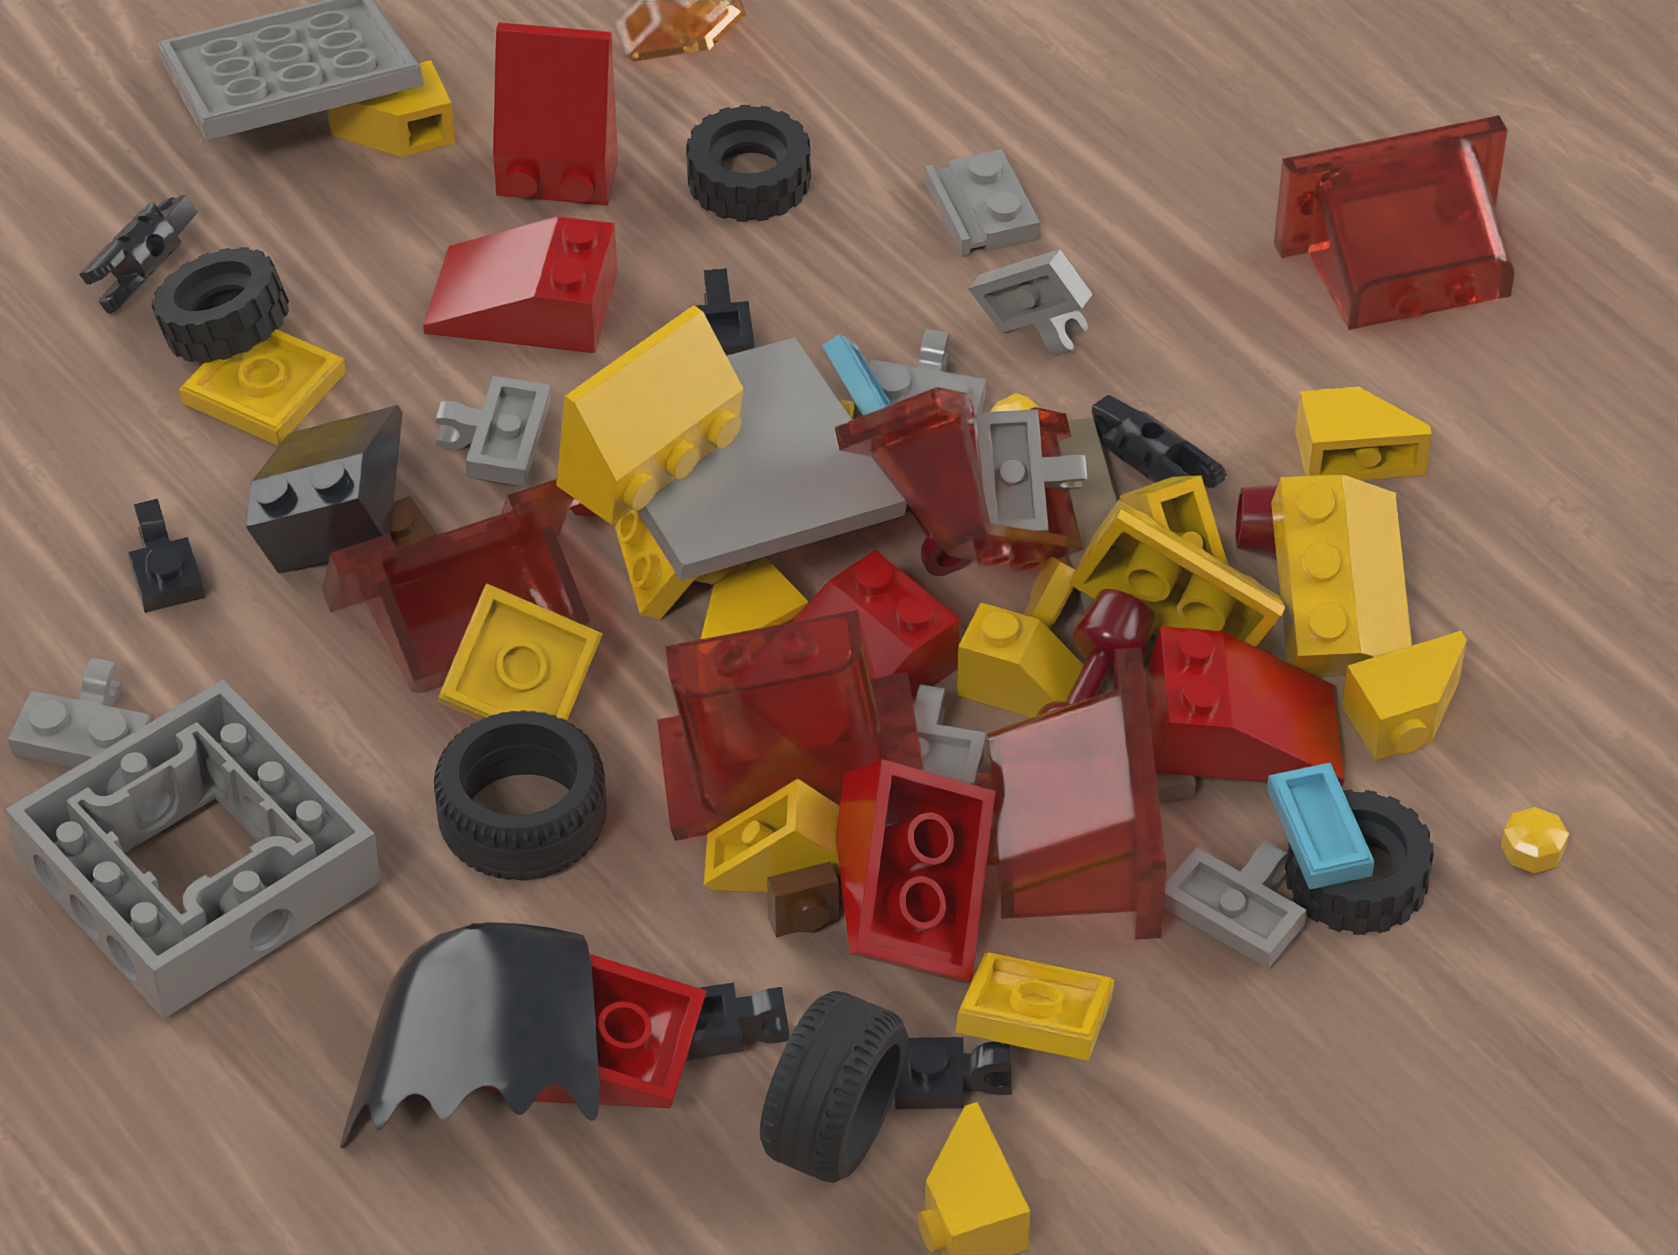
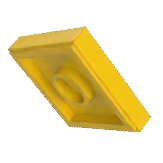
(265, 387)
(518, 659)
(1035, 1006)

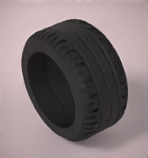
(528, 843)
(833, 1086)

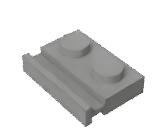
(982, 202)

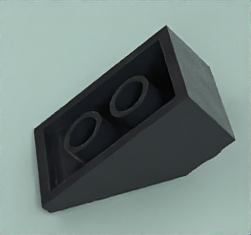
(326, 489)

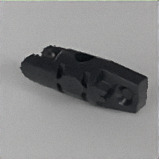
(139, 249)
(1151, 445)

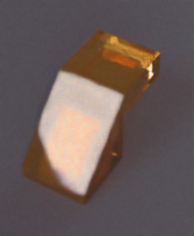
(668, 28)

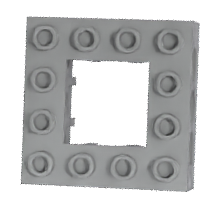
(304, 866)

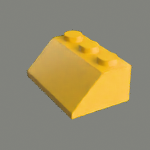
(648, 418)
(1339, 572)
(1174, 578)

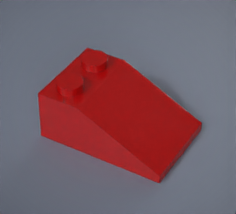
(554, 114)
(528, 285)
(899, 620)
(1235, 709)
(913, 867)
(640, 1036)

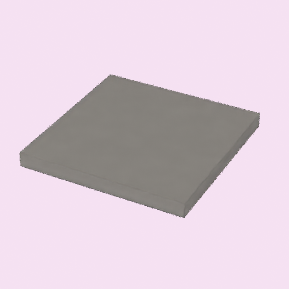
(288, 65)
(778, 477)

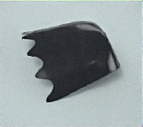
(482, 1011)

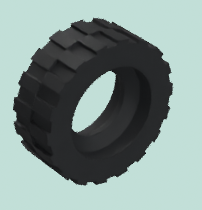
(748, 194)
(231, 275)
(1379, 903)

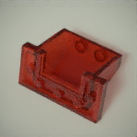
(1401, 221)
(933, 465)
(431, 587)
(775, 711)
(1080, 808)

